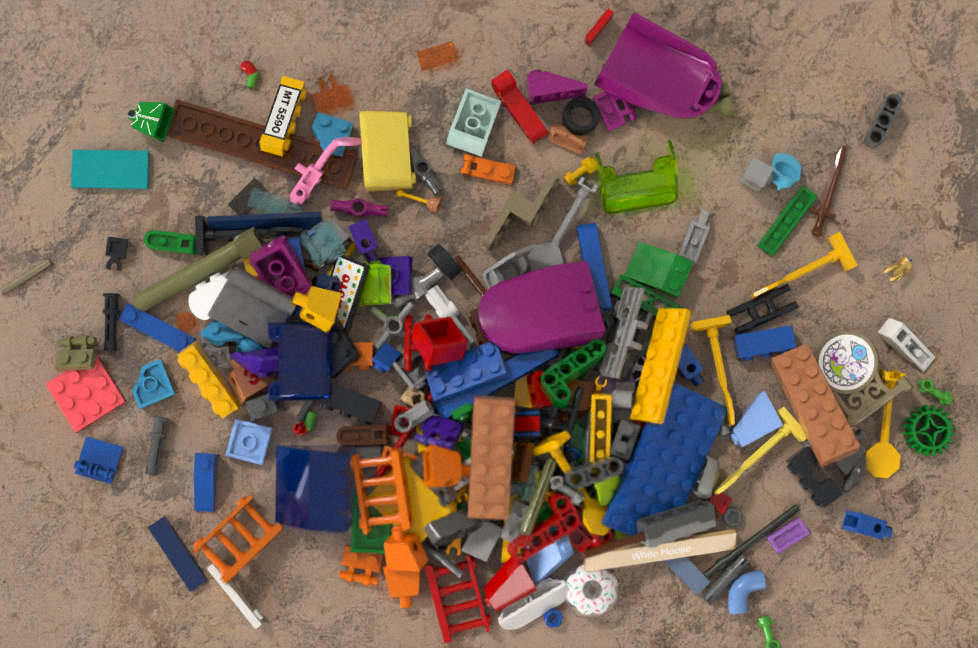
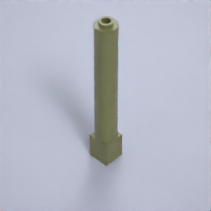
(239, 248)

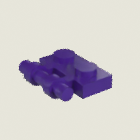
(441, 428)

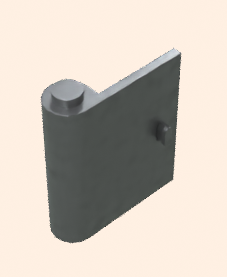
(249, 305)

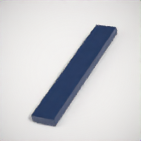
(265, 221)

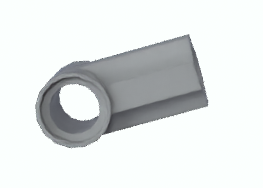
(415, 416)

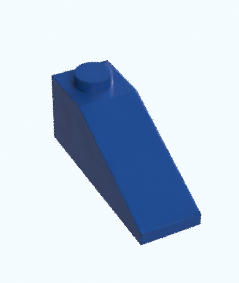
(205, 481)

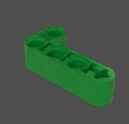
(576, 369)

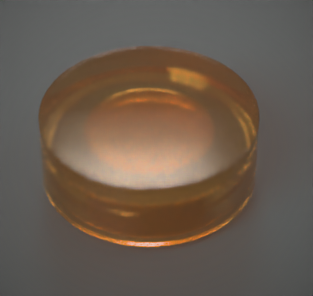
(185, 321)

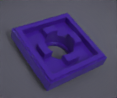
(403, 267)

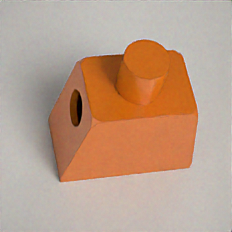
(443, 467)
(404, 551)
(402, 585)

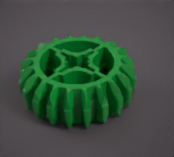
(927, 423)

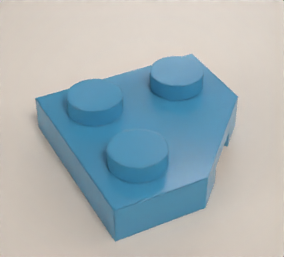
(328, 128)
(219, 333)
(152, 385)

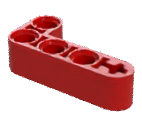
(518, 107)
(542, 529)

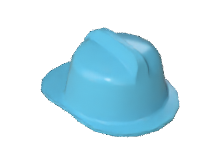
(785, 171)

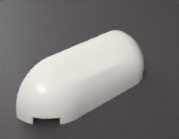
(547, 596)

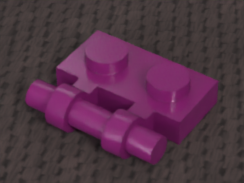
(610, 111)

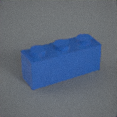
(764, 343)

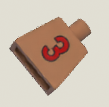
(247, 385)

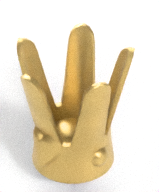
(902, 267)

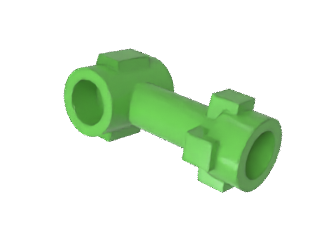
(927, 385)
(765, 622)

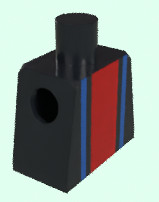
(531, 424)

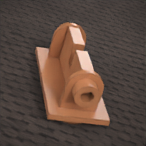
(561, 136)

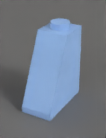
(755, 421)
(549, 559)

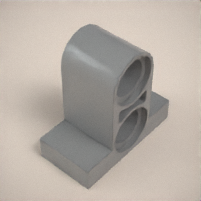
(623, 400)

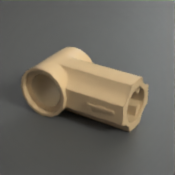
(412, 396)

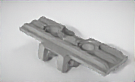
(624, 332)

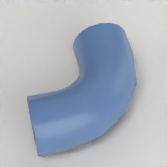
(742, 588)

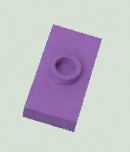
(788, 535)

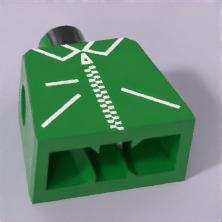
(152, 119)

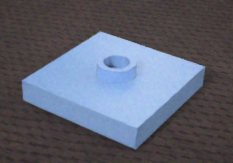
(249, 441)

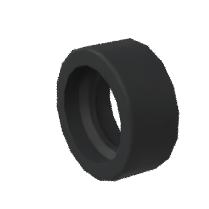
(585, 103)
(444, 261)

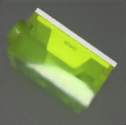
(377, 285)

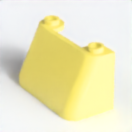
(386, 150)

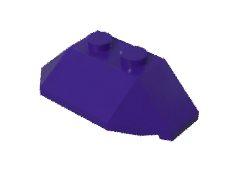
(258, 361)

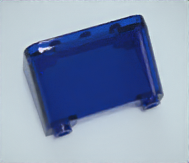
(302, 362)

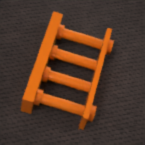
(398, 479)
(241, 557)

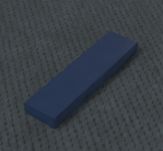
(177, 554)

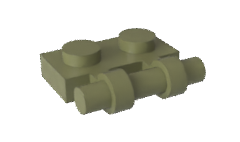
(76, 359)

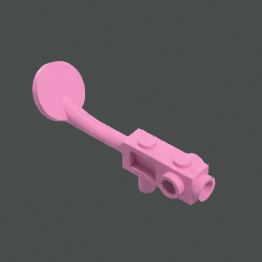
(313, 174)

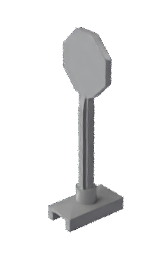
(549, 253)

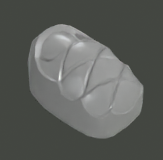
(707, 478)

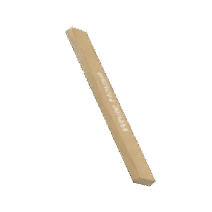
(681, 547)

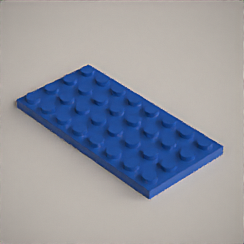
(666, 460)

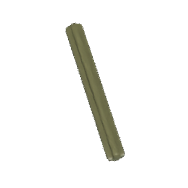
(539, 495)

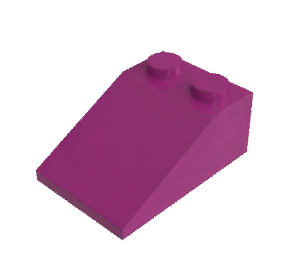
(550, 87)
(281, 267)

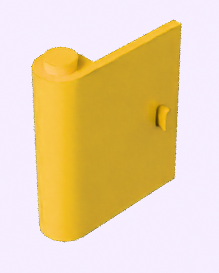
(422, 499)

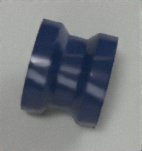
(329, 283)

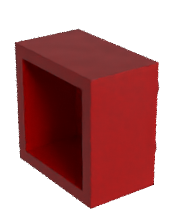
(439, 340)

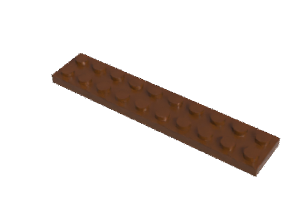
(242, 138)

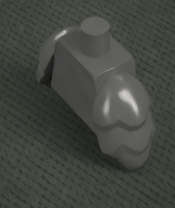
(851, 466)

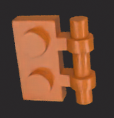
(366, 561)

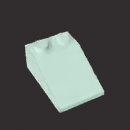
(473, 122)

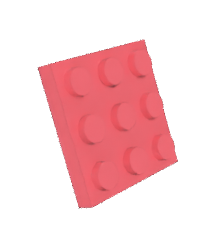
(85, 395)

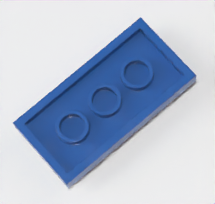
(477, 368)

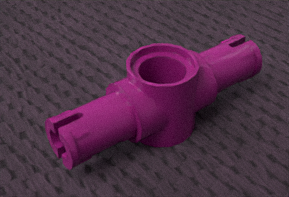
(349, 206)

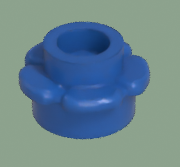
(558, 617)

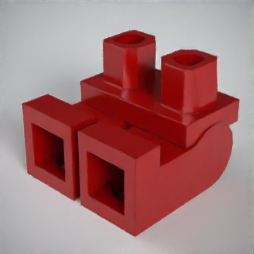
(583, 542)

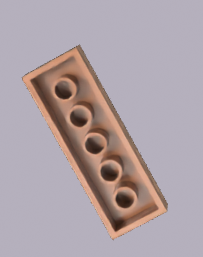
(814, 405)
(491, 457)

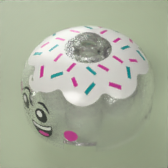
(577, 590)

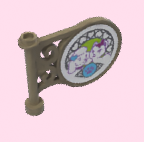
(849, 367)

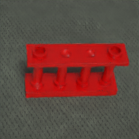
(444, 611)

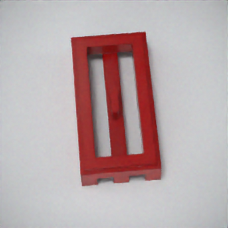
(598, 27)

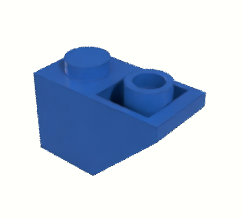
(385, 358)

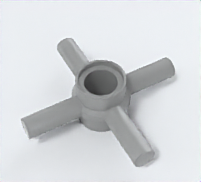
(387, 320)

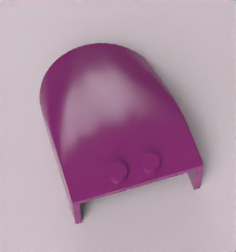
(660, 71)
(542, 310)

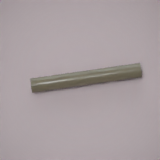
(26, 276)

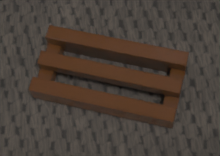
(521, 462)

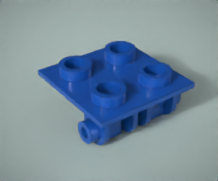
(98, 460)

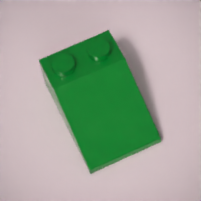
(659, 269)

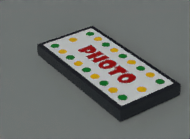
(352, 282)

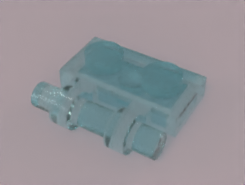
(329, 241)

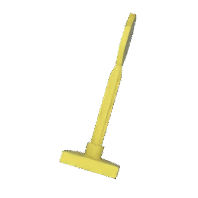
(789, 426)

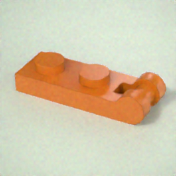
(488, 169)

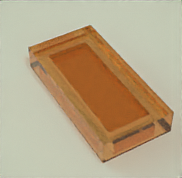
(437, 56)

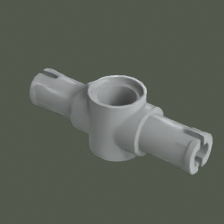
(420, 286)

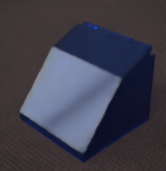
(311, 487)

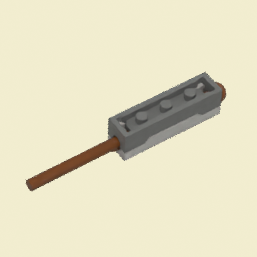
(666, 527)

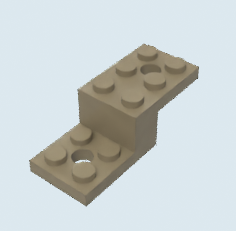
(522, 210)

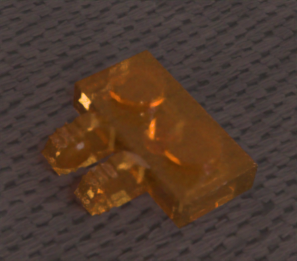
(332, 98)

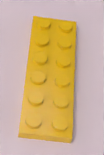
(660, 365)

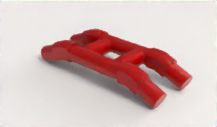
(409, 347)

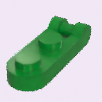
(170, 242)

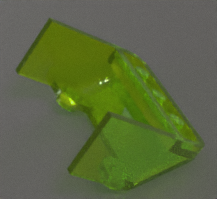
(641, 188)

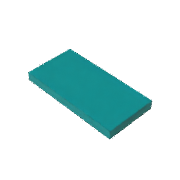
(110, 169)

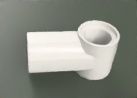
(440, 303)

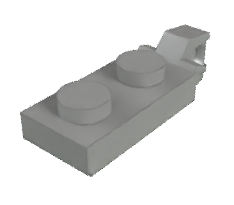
(695, 237)

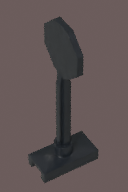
(204, 235)

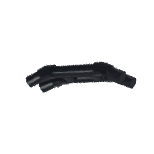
(767, 298)
(572, 411)

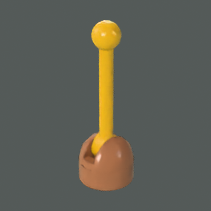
(433, 203)

